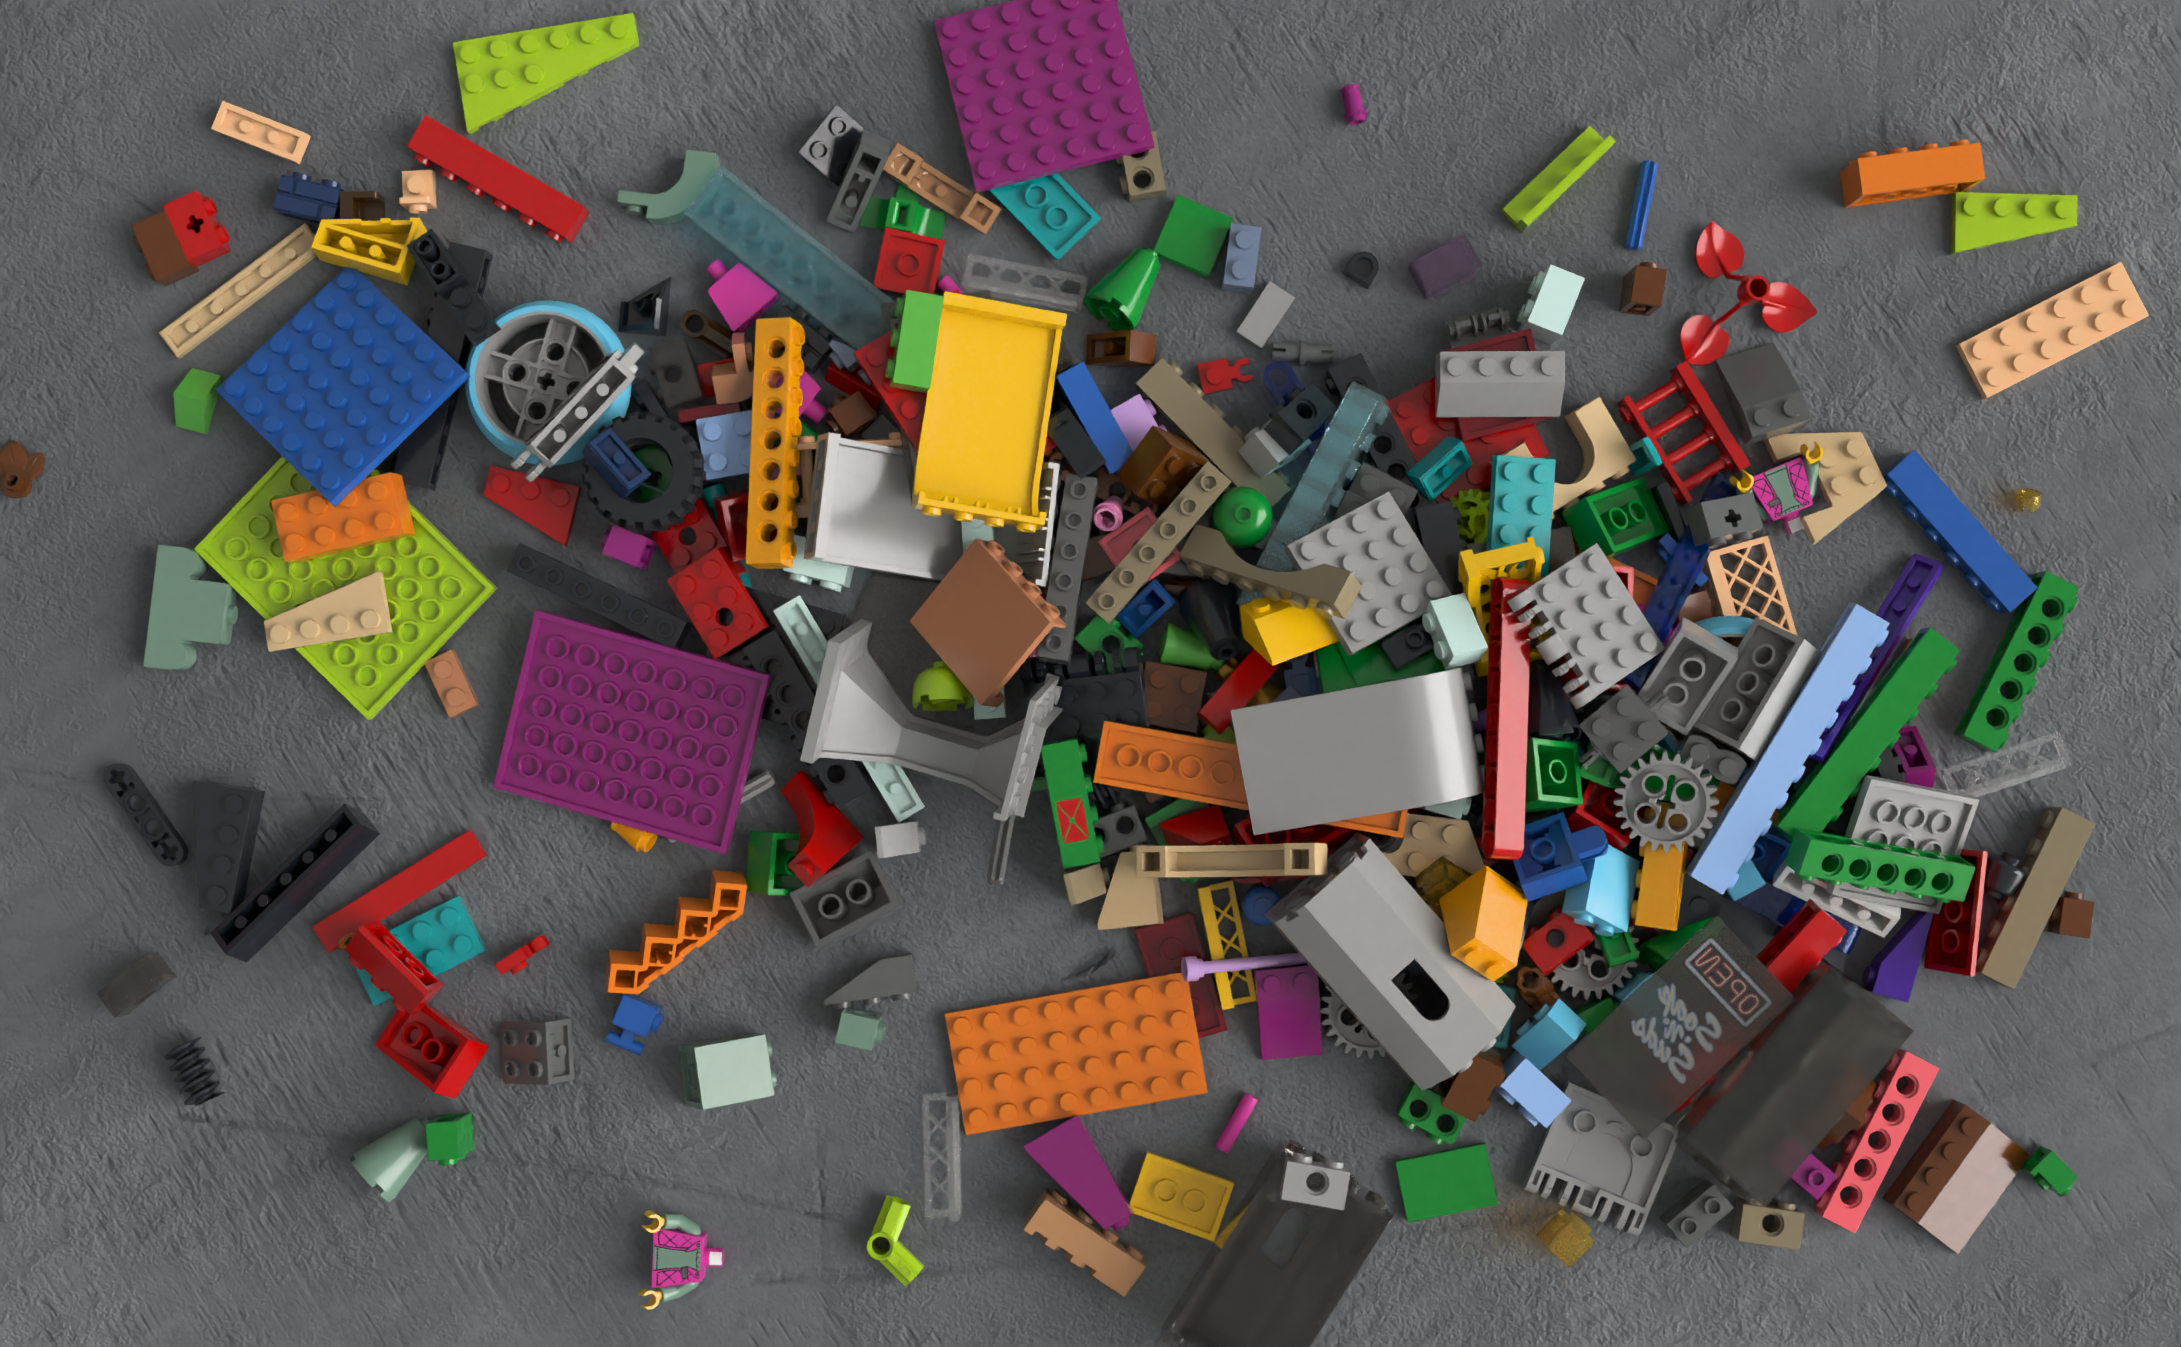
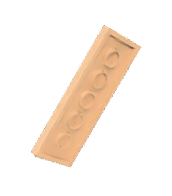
(2052, 330)

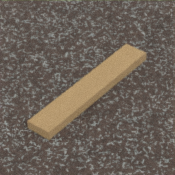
(240, 292)

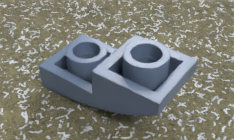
(843, 357)

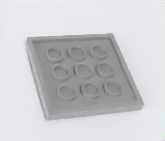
(1387, 563)
(1911, 818)

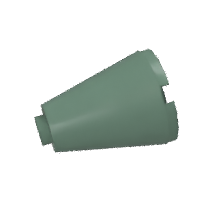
(392, 1158)

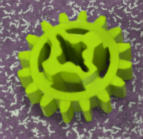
(1473, 519)

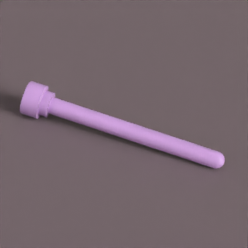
(1194, 968)

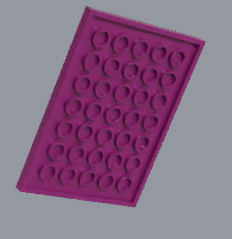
(632, 731)

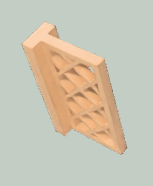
(1719, 588)

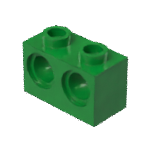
(1428, 1117)

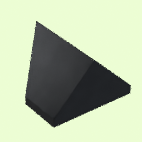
(647, 312)

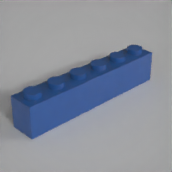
(1957, 533)

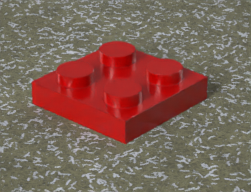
(908, 262)

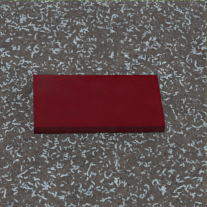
(1162, 953)

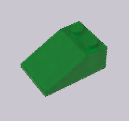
(1616, 519)

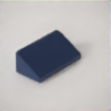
(615, 462)

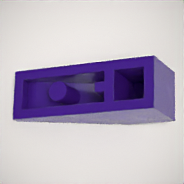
(1896, 965)

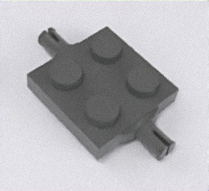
(1623, 729)

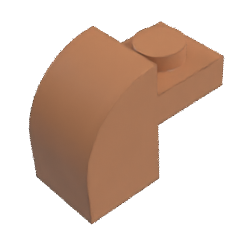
(735, 380)

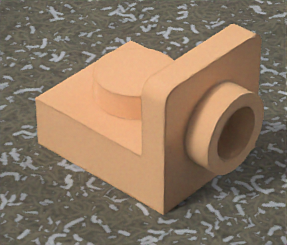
(418, 191)

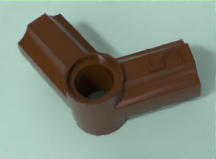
(1535, 988)

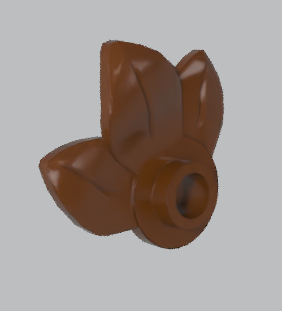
(18, 466)

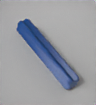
(1641, 205)

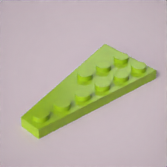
(526, 65)

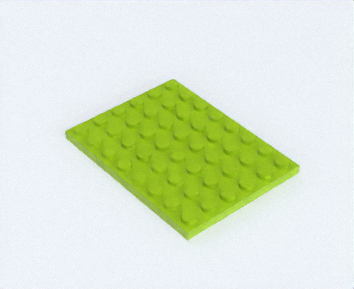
(425, 580)

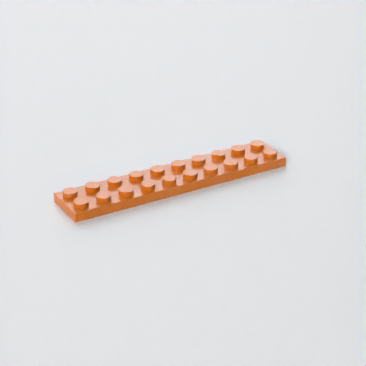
(1194, 771)

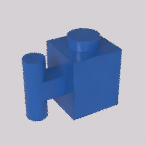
(636, 1017)

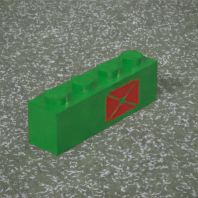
(1070, 802)

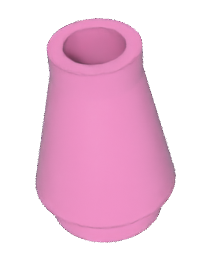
(1109, 514)

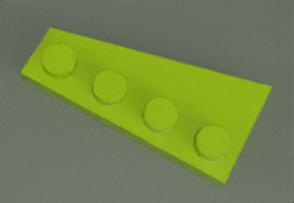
(2007, 217)

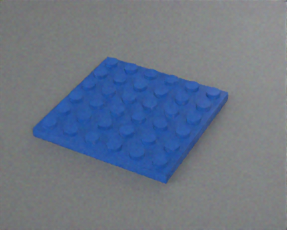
(342, 384)

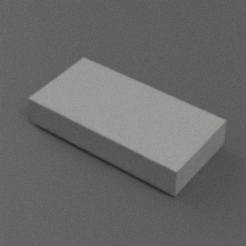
(1265, 315)

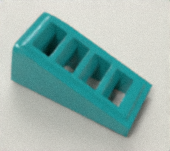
(1645, 455)

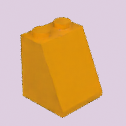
(1485, 922)

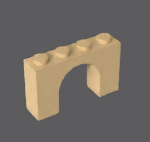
(1603, 451)

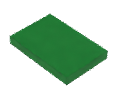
(1446, 1182)

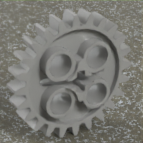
(1637, 794)
(1580, 975)
(1346, 1029)

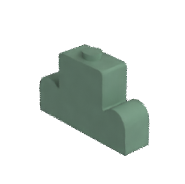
(186, 610)

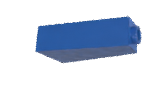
(1088, 406)

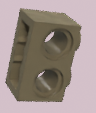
(1148, 166)

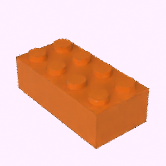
(1912, 174)
(367, 516)

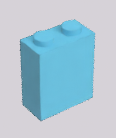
(1607, 895)

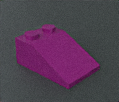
(1288, 1011)

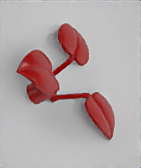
(1783, 309)

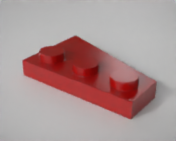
(541, 503)

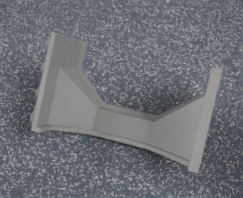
(866, 720)

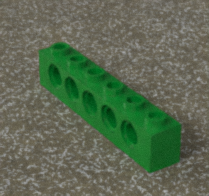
(2015, 642)
(1879, 865)

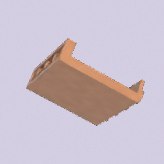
(985, 620)

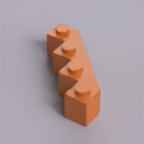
(666, 945)

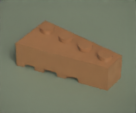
(1085, 1242)

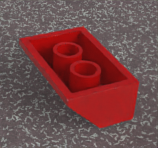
(392, 967)

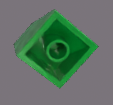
(768, 861)

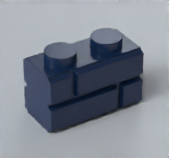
(306, 199)

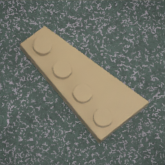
(340, 615)

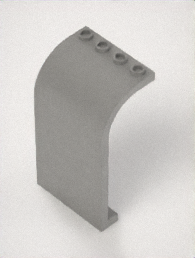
(867, 519)
(1360, 751)

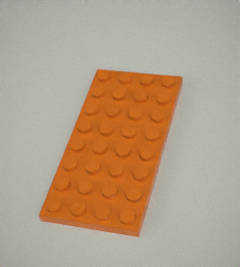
(1076, 1053)

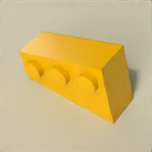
(370, 246)

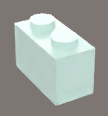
(1454, 631)

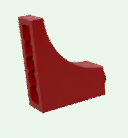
(823, 830)

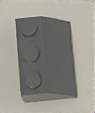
(846, 901)

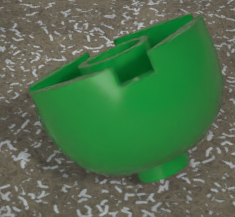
(1242, 516)

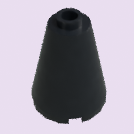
(1213, 616)
(1549, 706)

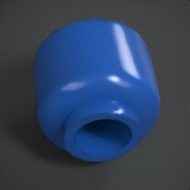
(1257, 902)

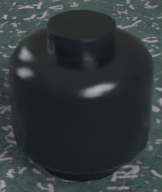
(2003, 875)

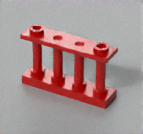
(1698, 406)

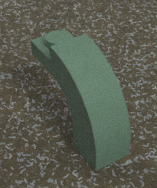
(671, 204)

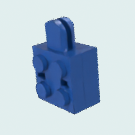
(1555, 855)

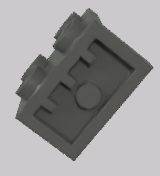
(537, 1052)

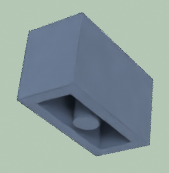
(1241, 258)

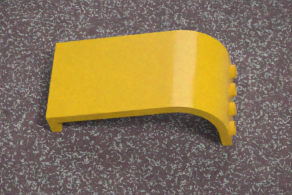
(988, 412)

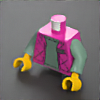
(1784, 488)
(678, 1257)

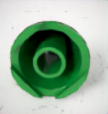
(1124, 290)
(1664, 945)

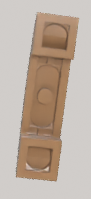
(941, 190)

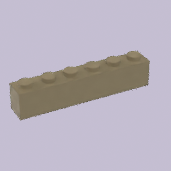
(1206, 429)
(2024, 916)

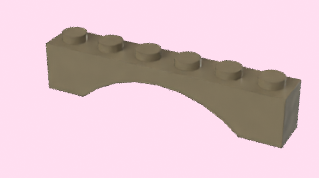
(1322, 588)

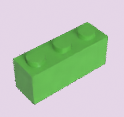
(914, 341)

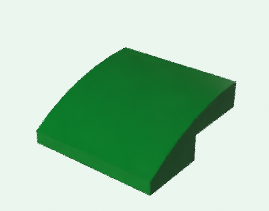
(1193, 236)

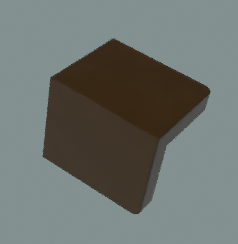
(362, 205)

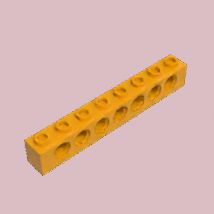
(769, 338)

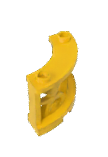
(1478, 569)

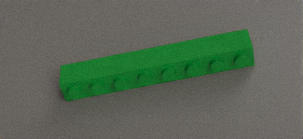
(1868, 734)

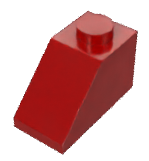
(1197, 828)

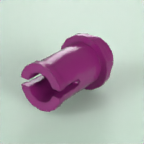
(1353, 105)

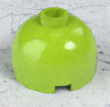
(940, 689)

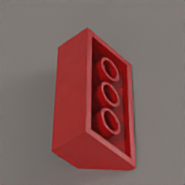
(1955, 930)

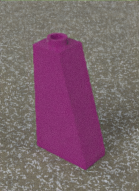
(1080, 1169)

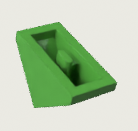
(196, 400)

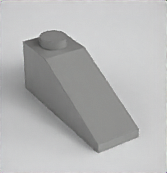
(899, 838)

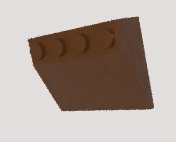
(1956, 1176)

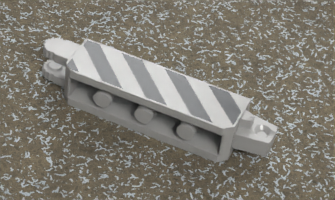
(579, 410)

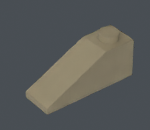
(1086, 882)

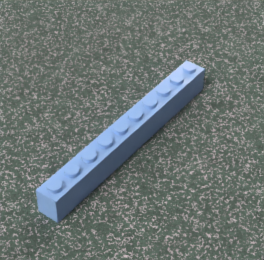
(1782, 761)

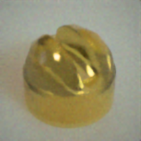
(2028, 499)

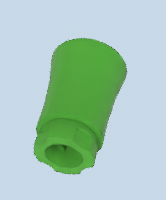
(1185, 649)

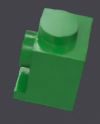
(2049, 1171)

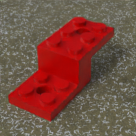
(709, 582)

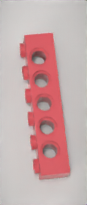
(1891, 1134)

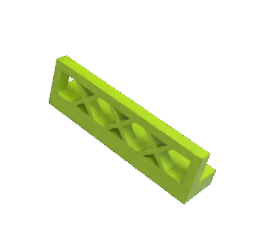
(1556, 178)

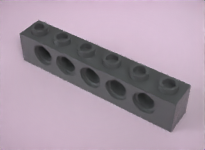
(1069, 565)

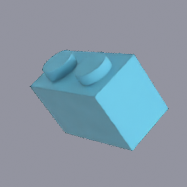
(1548, 1034)

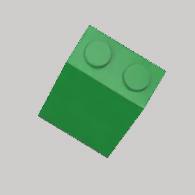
(1551, 775)

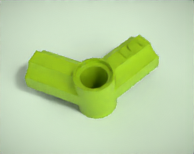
(897, 1256)

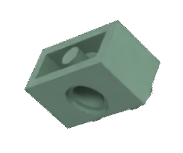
(860, 1028)

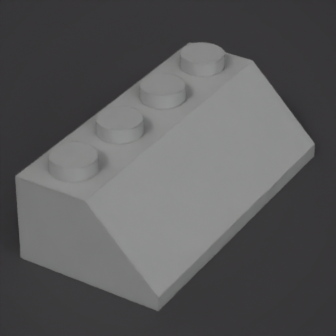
(1499, 383)
(1758, 688)

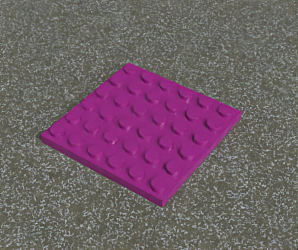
(1042, 88)

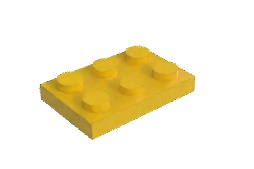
(1180, 1196)

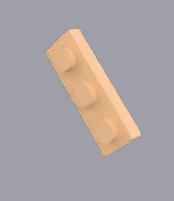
(261, 132)

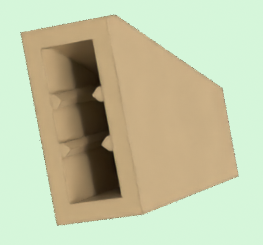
(1131, 899)

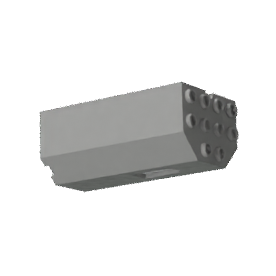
(1361, 933)

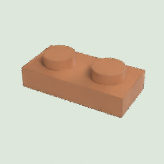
(452, 683)

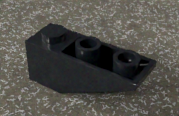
(1073, 440)

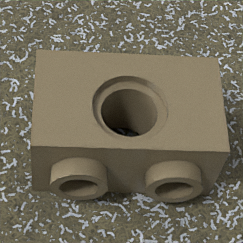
(1783, 1233)

